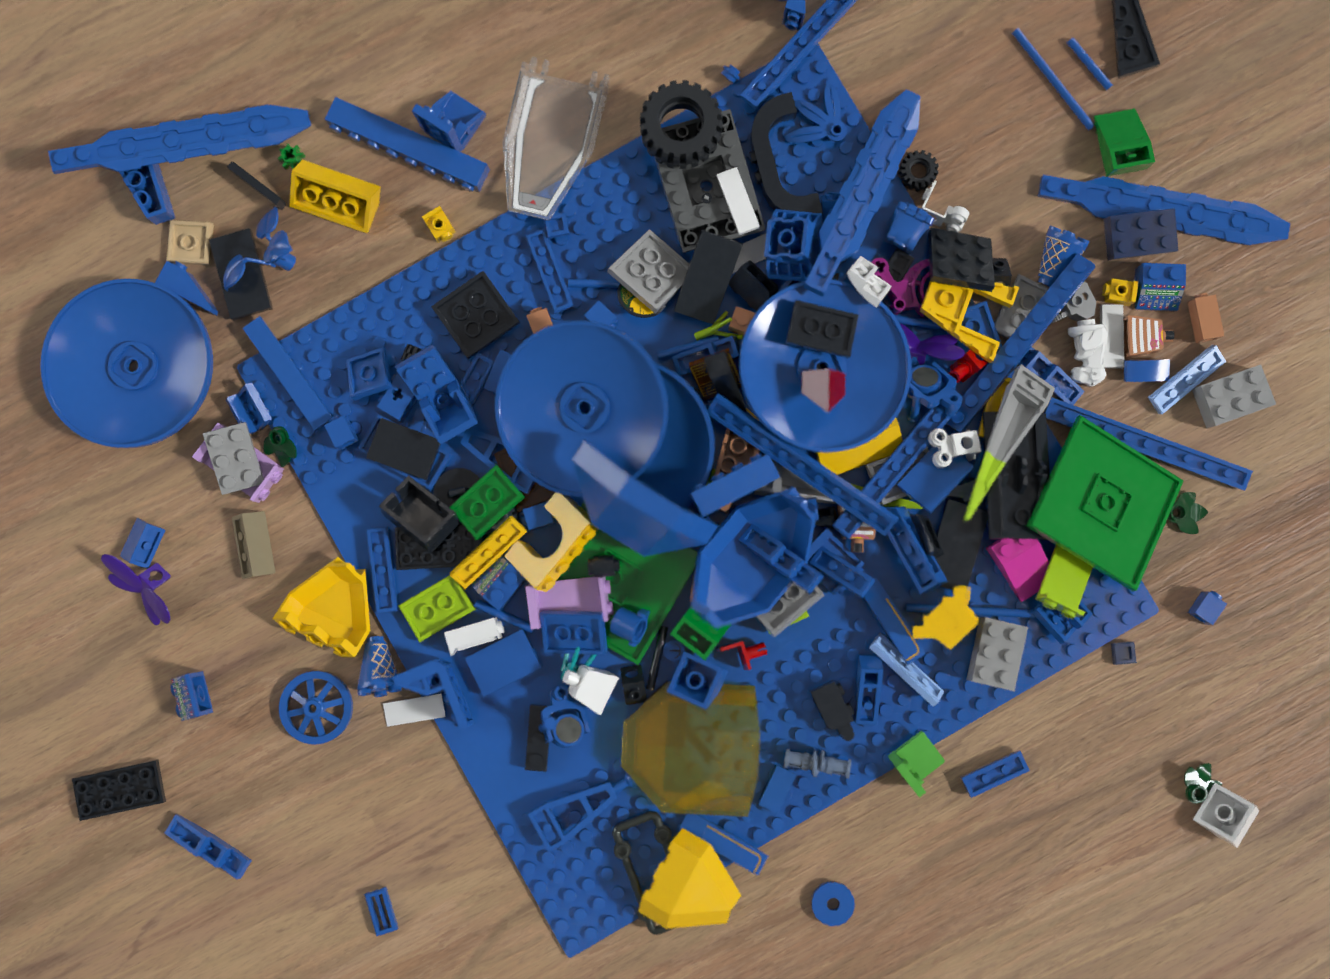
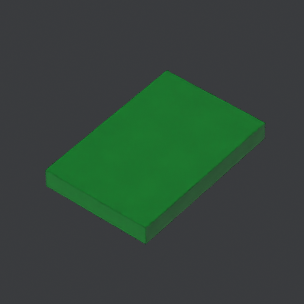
(487, 502)

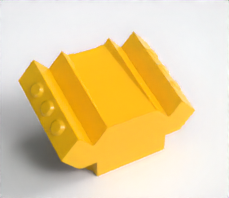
(949, 620)

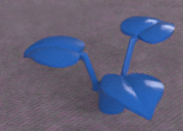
(275, 255)

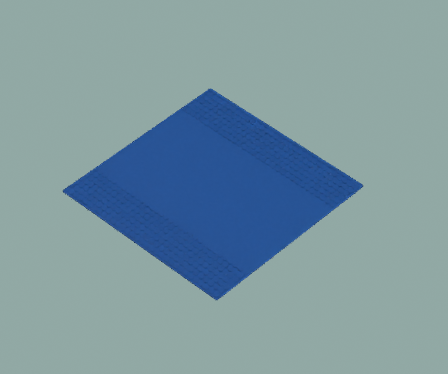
(607, 211)

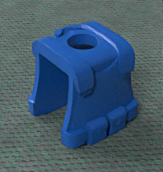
(908, 226)

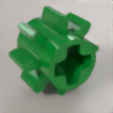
(290, 151)

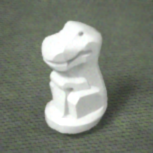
(1090, 347)

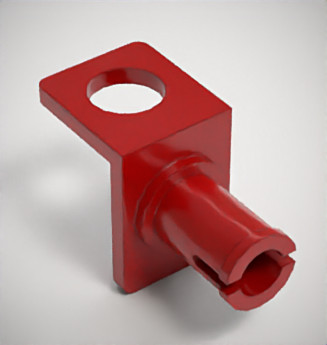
(966, 366)
(746, 653)

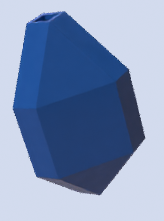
(633, 510)
(733, 580)

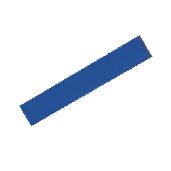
(287, 373)

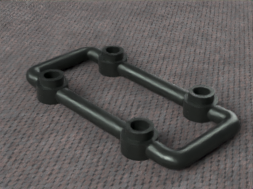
(623, 849)

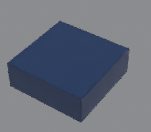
(1123, 653)

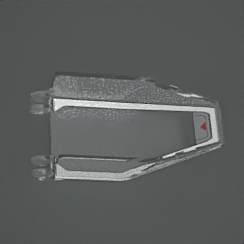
(549, 138)

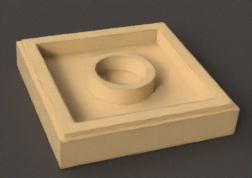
(190, 242)

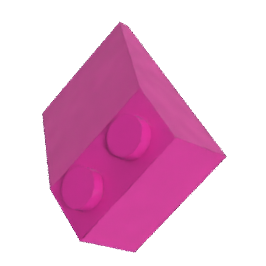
(1021, 564)

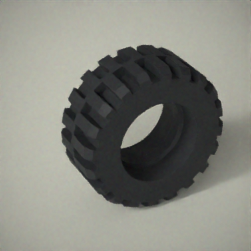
(681, 97)

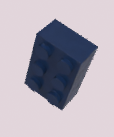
(1141, 234)

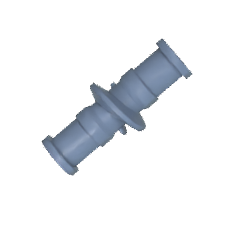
(817, 763)

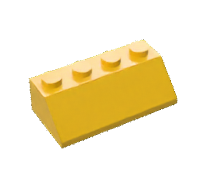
(334, 196)
(872, 451)

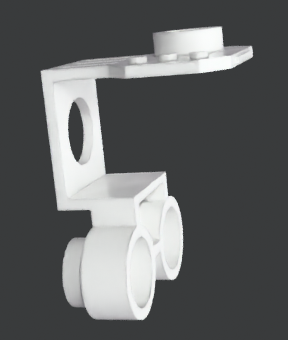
(954, 216)
(951, 446)

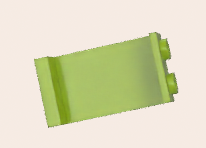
(1064, 583)

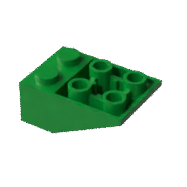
(1123, 142)
(698, 634)

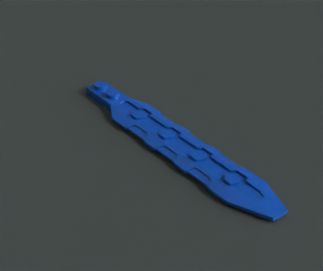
(185, 139)
(863, 191)
(1194, 212)

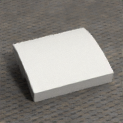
(866, 282)

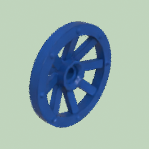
(321, 707)

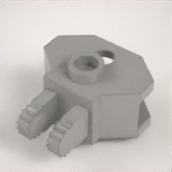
(1078, 307)

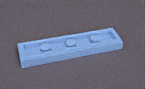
(1187, 379)
(910, 673)

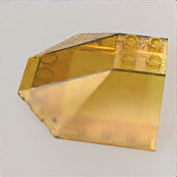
(695, 756)

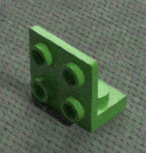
(916, 760)

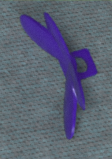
(937, 347)
(127, 580)

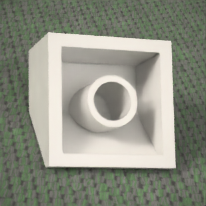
(1226, 815)

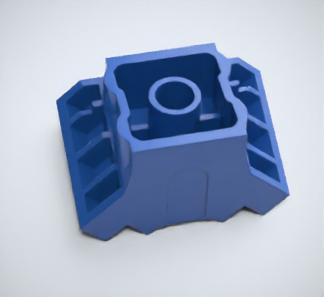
(792, 244)

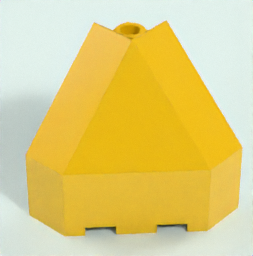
(329, 608)
(690, 886)

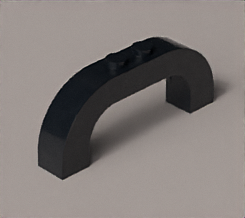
(770, 114)

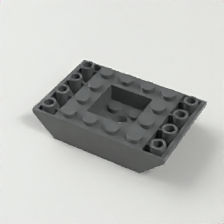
(684, 189)

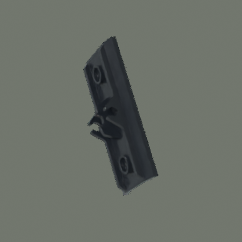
(1019, 483)

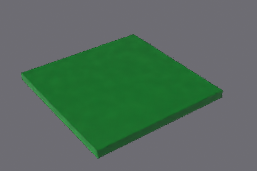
(1105, 503)
(643, 583)

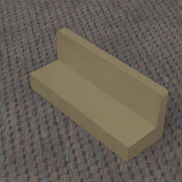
(253, 544)

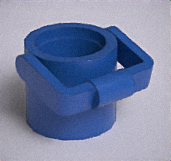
(630, 625)

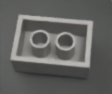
(1233, 396)
(997, 653)

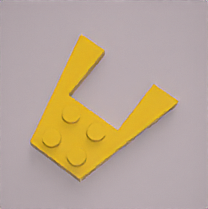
(947, 307)

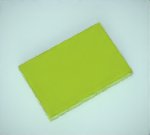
(436, 608)

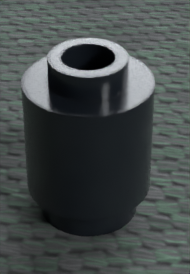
(603, 565)

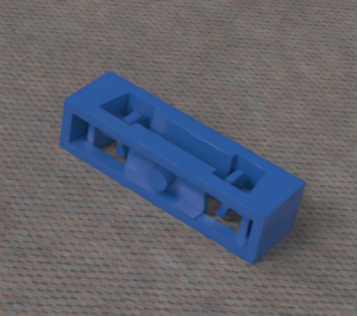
(913, 553)

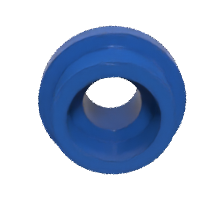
(731, 73)

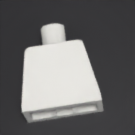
(591, 686)

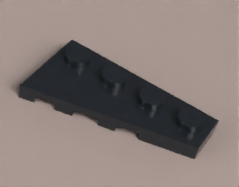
(1132, 39)

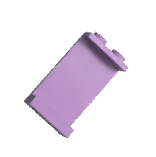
(271, 470)
(570, 595)

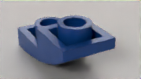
(1146, 370)

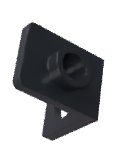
(1002, 271)
(633, 687)

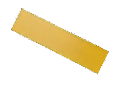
(488, 552)

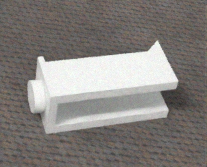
(474, 635)

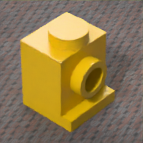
(433, 218)
(1113, 296)

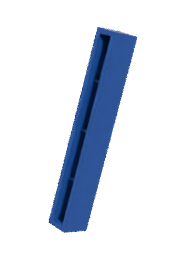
(407, 144)

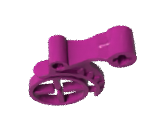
(903, 293)

